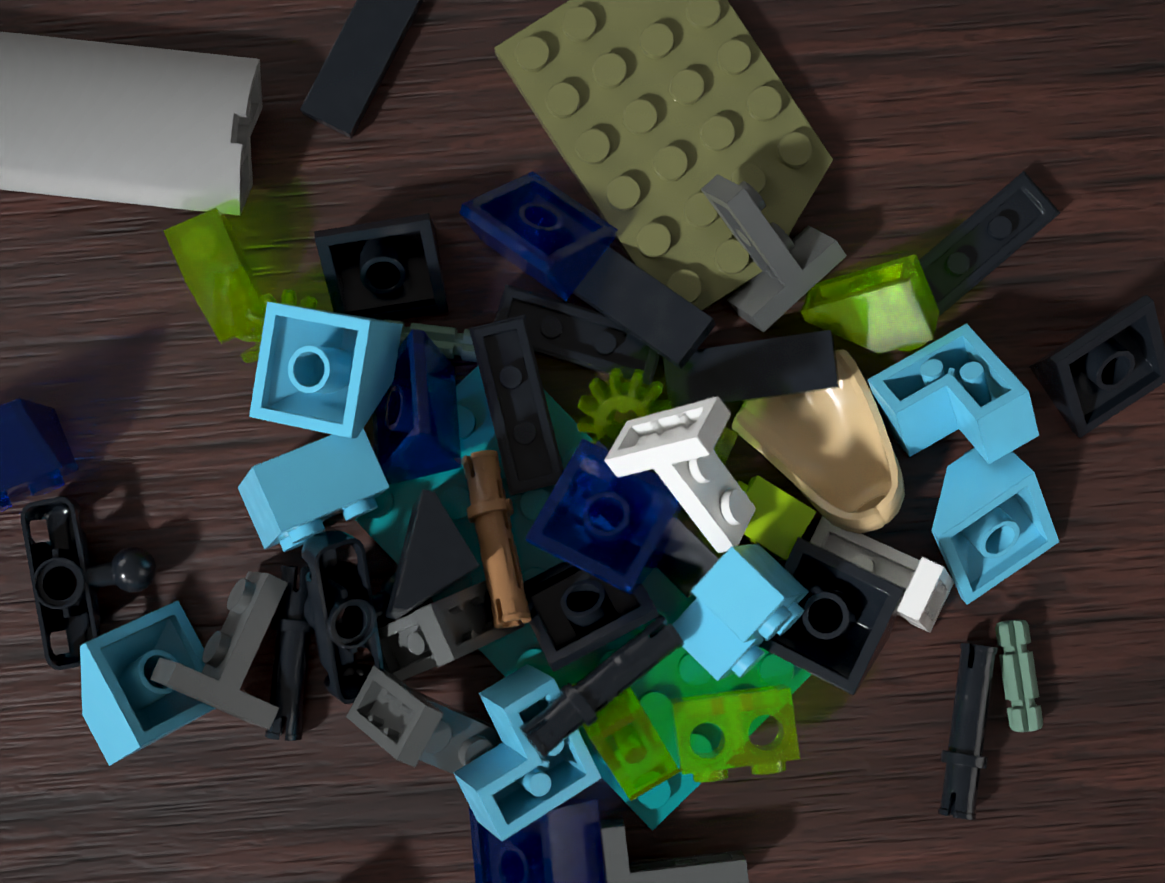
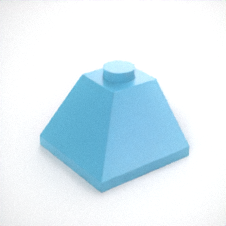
(323, 368)
(990, 521)
(117, 693)

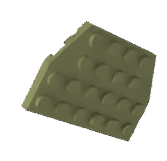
(650, 111)

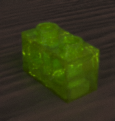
(733, 714)

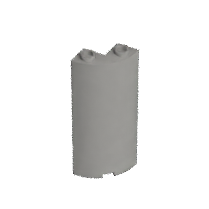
(127, 123)

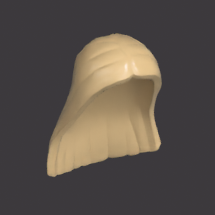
(831, 449)

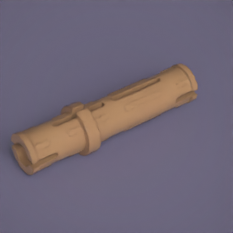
(494, 529)

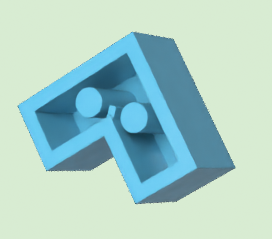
(952, 388)
(308, 485)
(737, 608)
(512, 781)

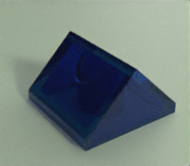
(540, 231)
(418, 414)
(606, 522)

